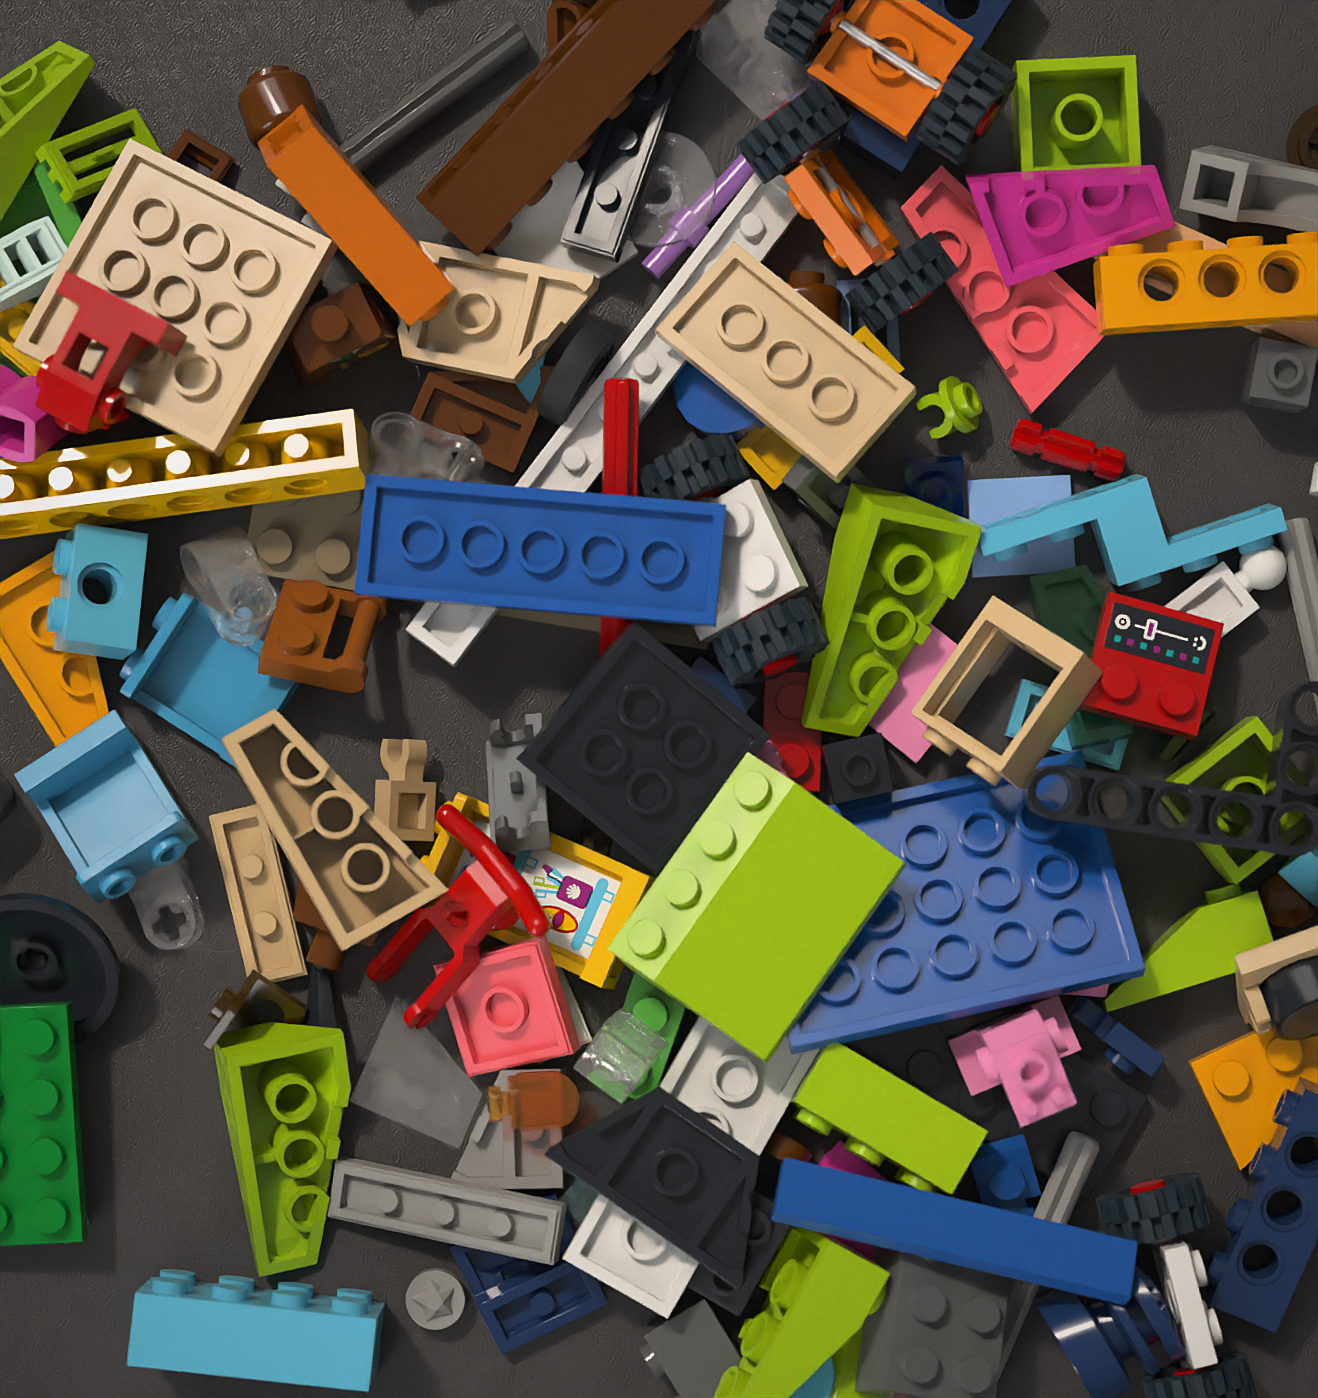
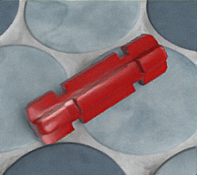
(1067, 450)

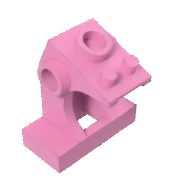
(1023, 1055)

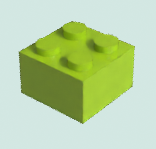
(1075, 113)
(1237, 764)

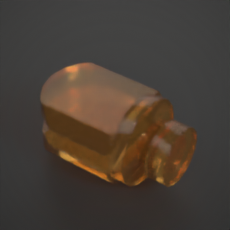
(534, 1101)

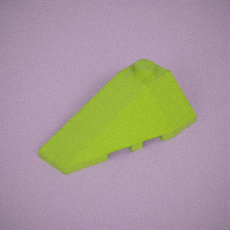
(812, 1308)

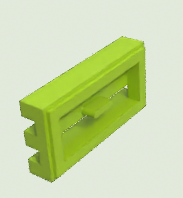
(65, 172)

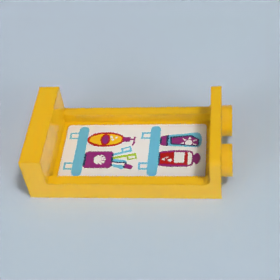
(578, 888)

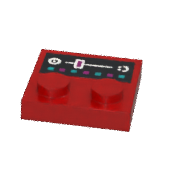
(1152, 665)

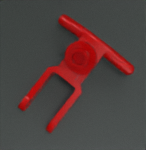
(482, 899)

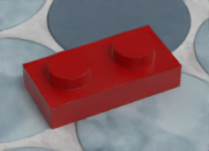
(782, 720)

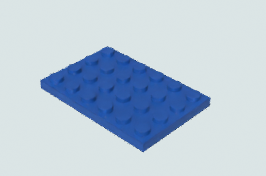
(982, 914)

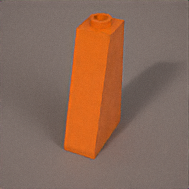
(356, 217)

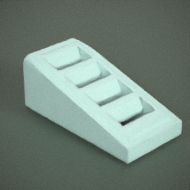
(22, 244)

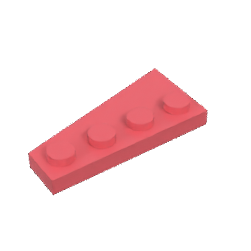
(1030, 328)

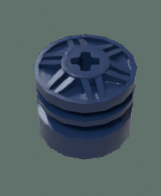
(1105, 1334)

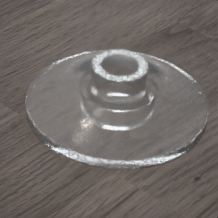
(690, 176)

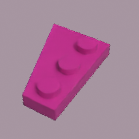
(1066, 215)

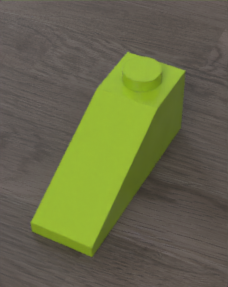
(1197, 946)

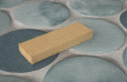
(258, 894)

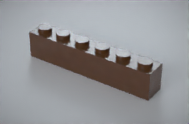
(555, 114)

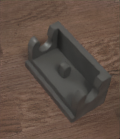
(514, 793)

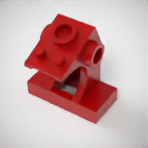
(119, 325)

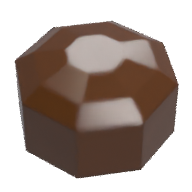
(1283, 903)

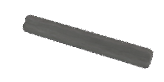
(436, 95)

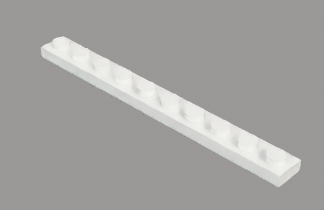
(575, 452)

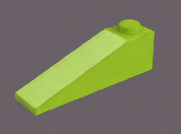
(32, 107)
(883, 588)
(283, 1118)

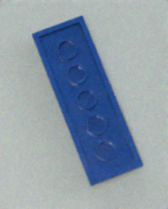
(541, 550)

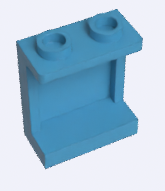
(201, 678)
(107, 807)

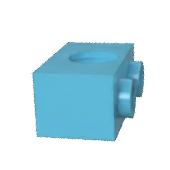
(119, 564)

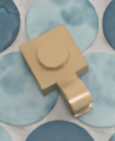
(405, 800)

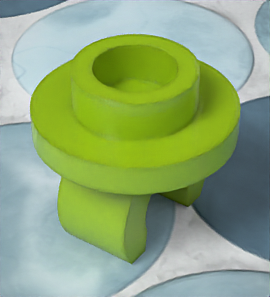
(960, 406)

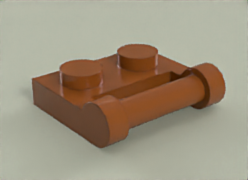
(303, 631)

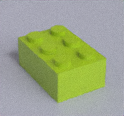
(886, 1120)

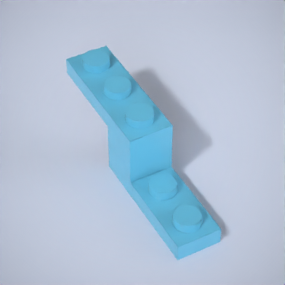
(1131, 532)

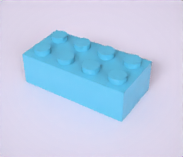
(257, 1331)

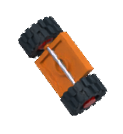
(896, 65)
(842, 211)

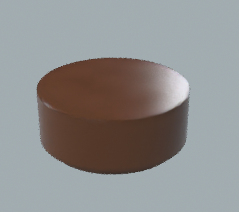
(781, 1146)

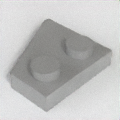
(507, 1156)

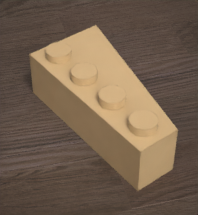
(336, 844)

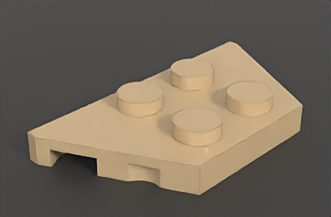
(497, 315)

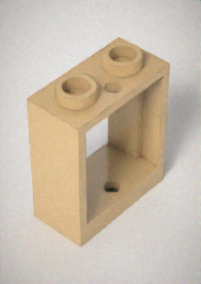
(967, 669)

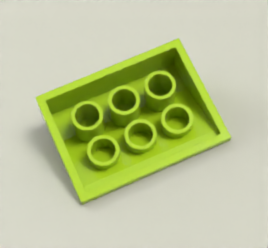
(757, 907)

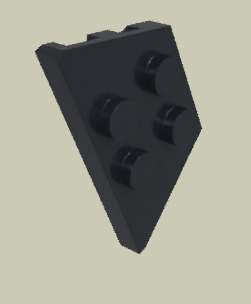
(671, 1176)

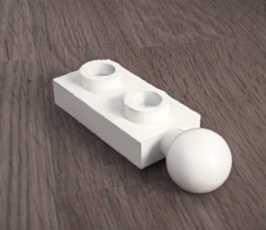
(1226, 595)

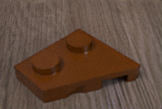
(482, 410)

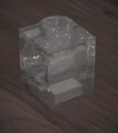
(621, 1055)

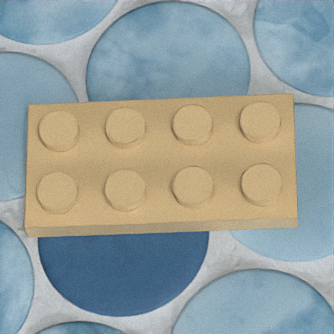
(786, 362)

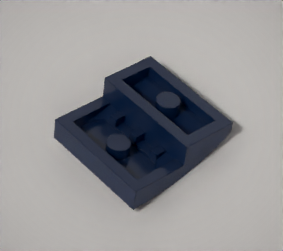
(525, 1296)

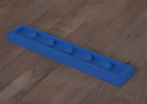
(954, 1231)

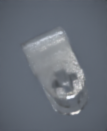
(417, 450)
(228, 576)
(167, 889)

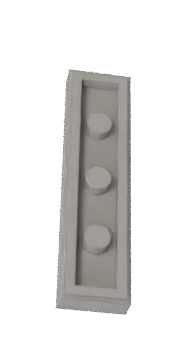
(447, 1210)

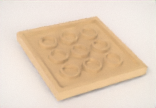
(204, 264)

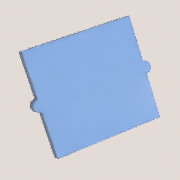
(1004, 497)

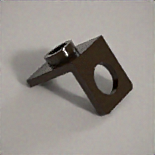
(239, 1005)

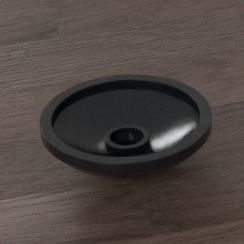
(76, 964)

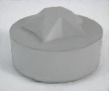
(435, 1298)

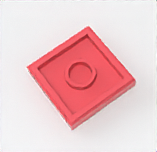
(511, 1009)

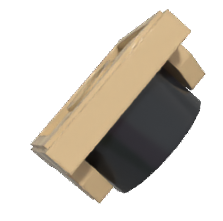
(1280, 986)

